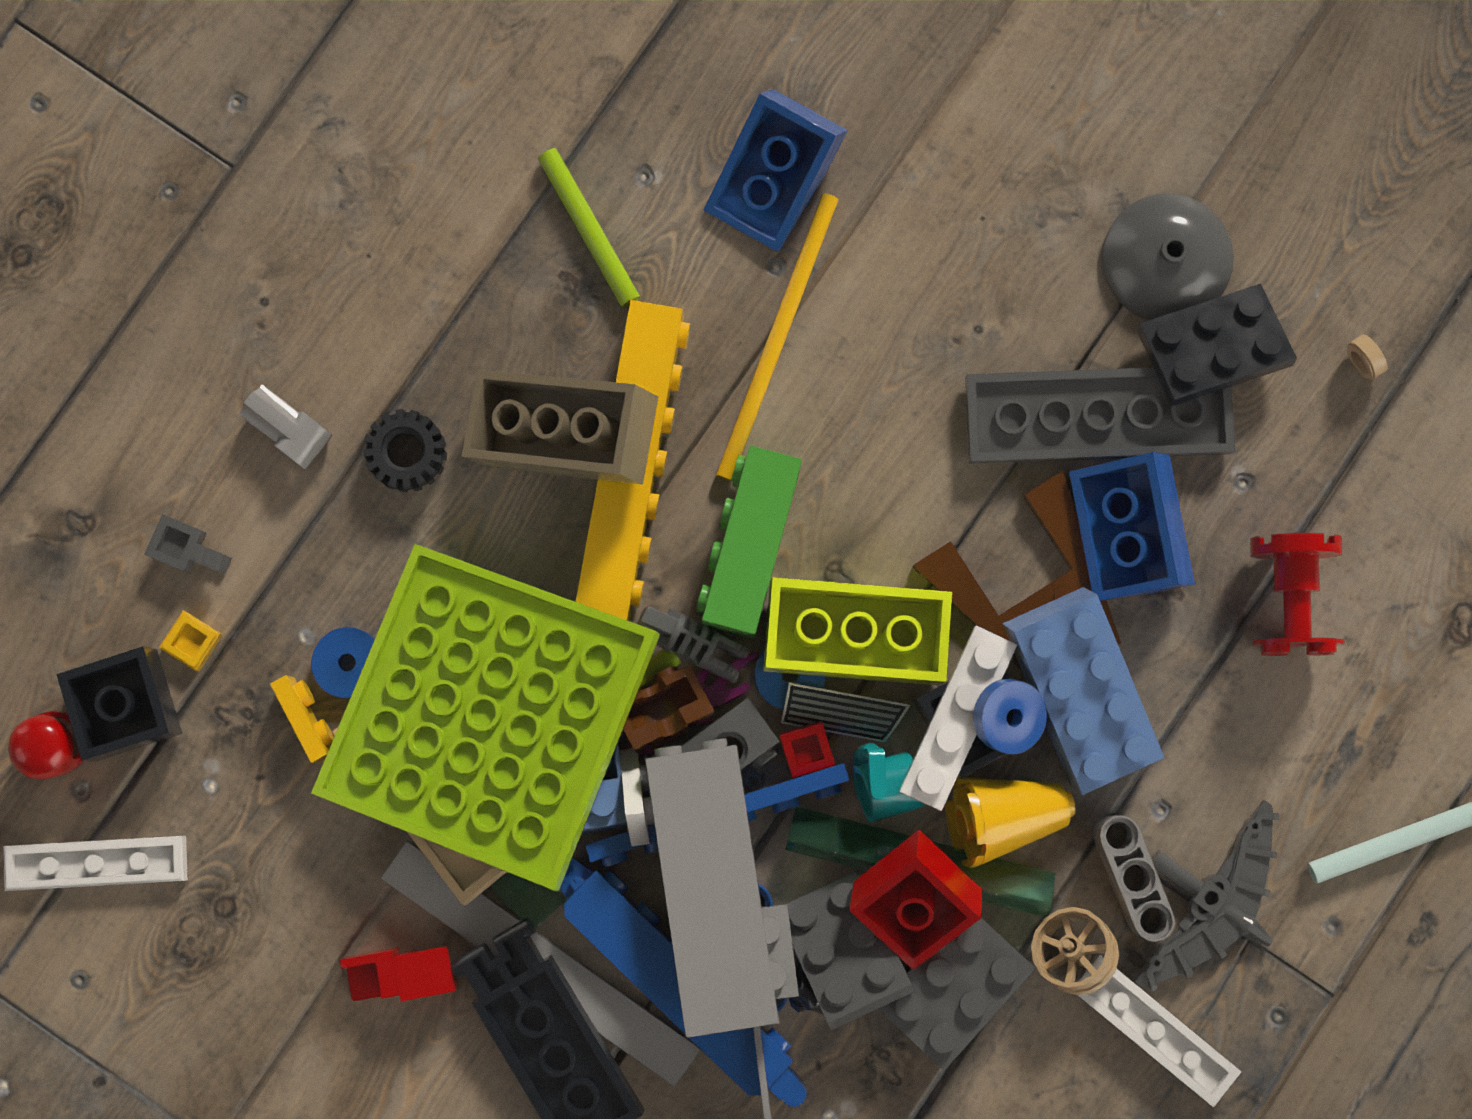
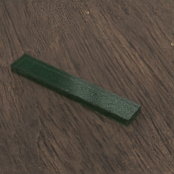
(865, 845)

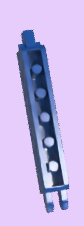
(646, 957)

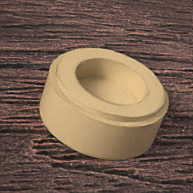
(1366, 357)

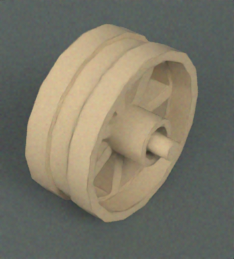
(1075, 951)

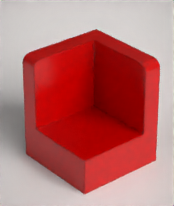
(424, 973)
(371, 974)

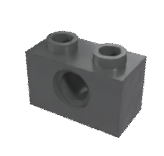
(745, 725)

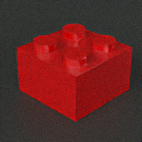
(916, 900)

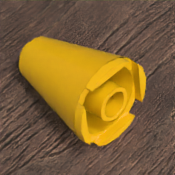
(1004, 815)

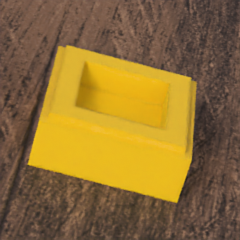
(191, 641)

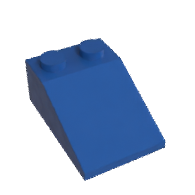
(774, 168)

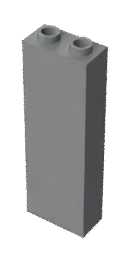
(711, 889)

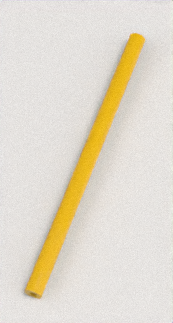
(777, 335)

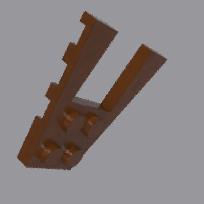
(1058, 517)

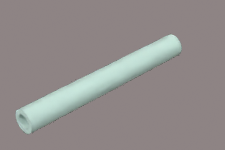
(1391, 843)

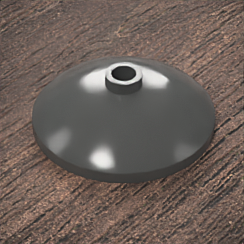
(1144, 273)

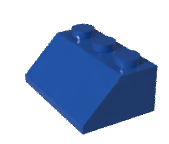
(1132, 527)

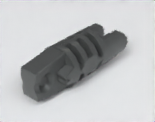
(693, 641)

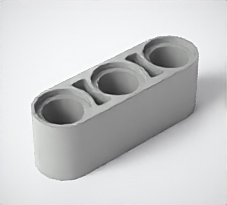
(1149, 893)

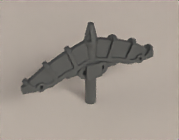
(1218, 906)

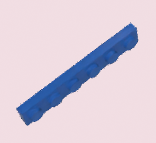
(780, 796)

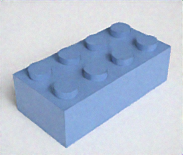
(1086, 690)

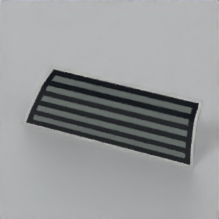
(842, 712)

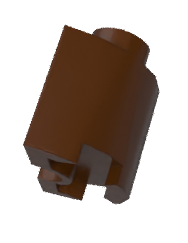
(666, 709)

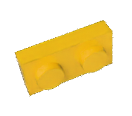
(296, 701)

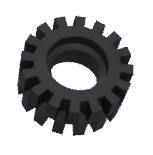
(386, 432)

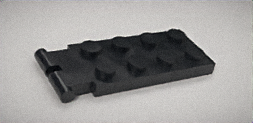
(545, 1030)

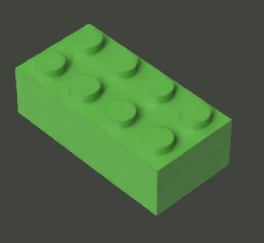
(751, 541)

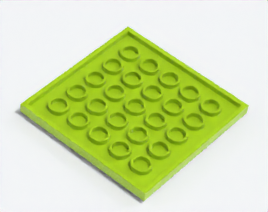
(486, 716)

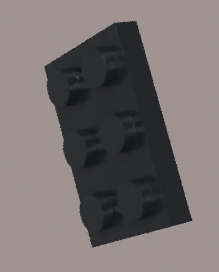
(1216, 344)

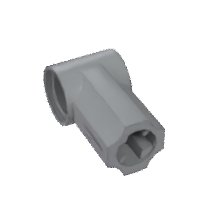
(292, 431)

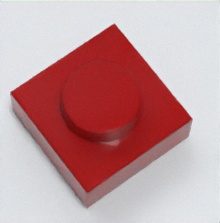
(807, 749)

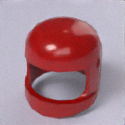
(43, 747)

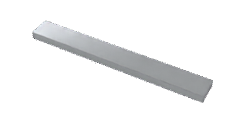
(610, 1010)

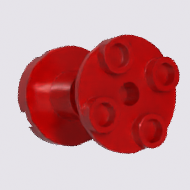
(1296, 576)

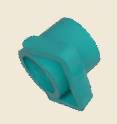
(879, 781)

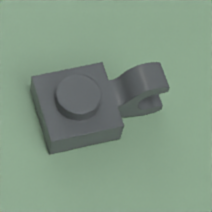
(182, 545)

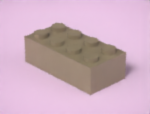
(560, 426)

